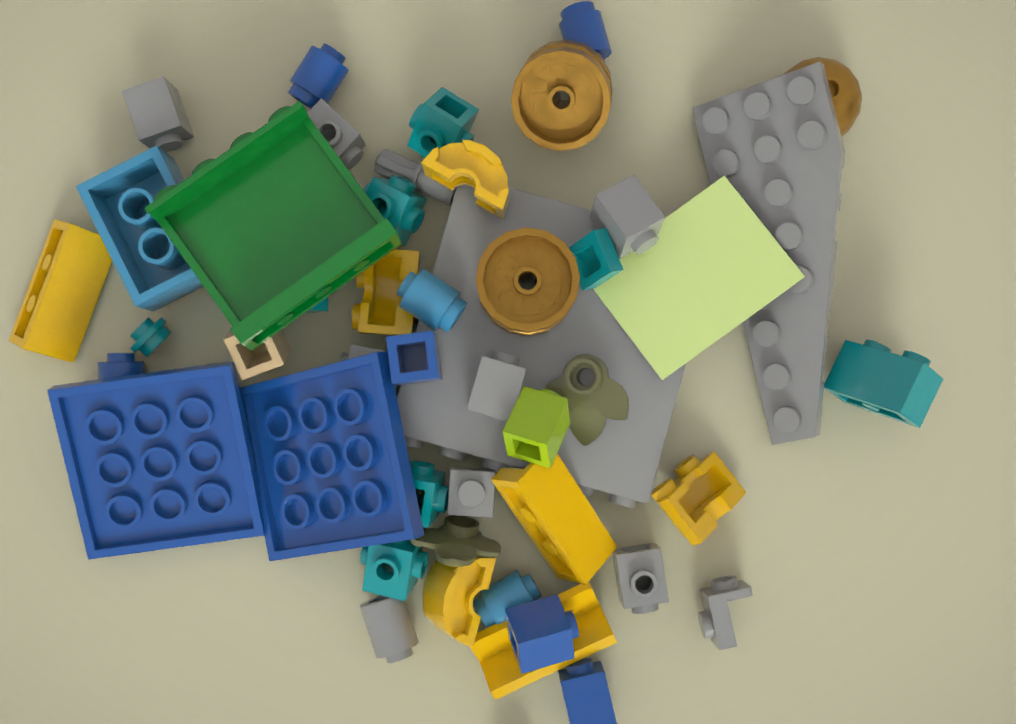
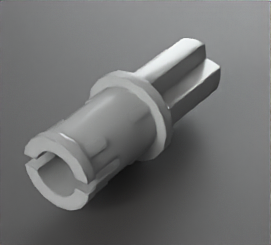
(393, 163)

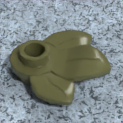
(590, 404)
(458, 542)

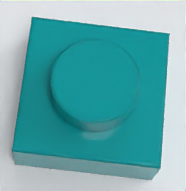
(596, 258)

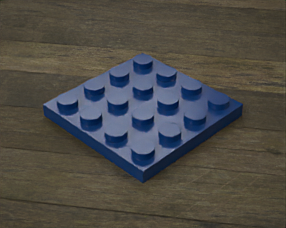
(158, 459)
(331, 459)

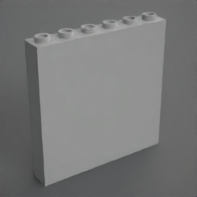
(435, 412)

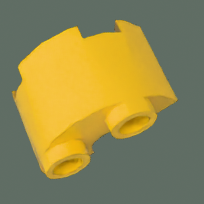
(474, 166)
(380, 307)
(698, 496)
(450, 597)

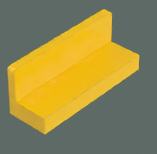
(62, 292)
(557, 518)
(499, 661)

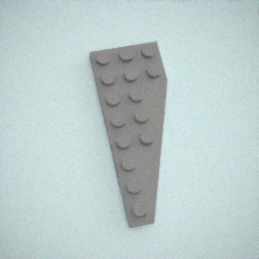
(786, 162)

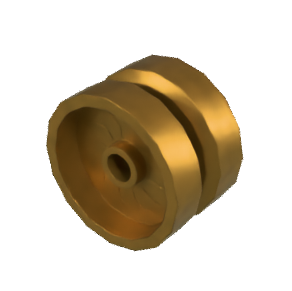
(538, 105)
(511, 259)

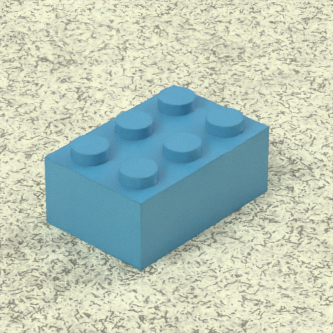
(135, 241)

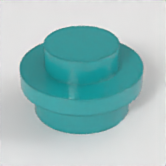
(149, 336)

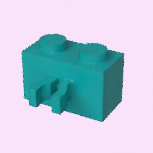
(884, 381)

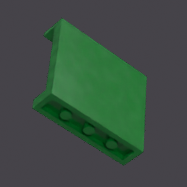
(273, 225)

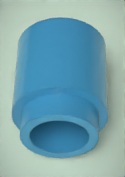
(431, 300)
(503, 594)

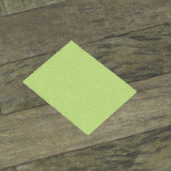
(698, 279)

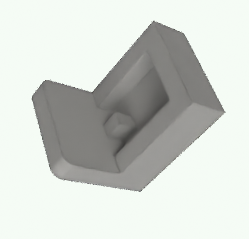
(716, 618)

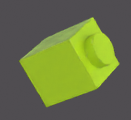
(537, 426)

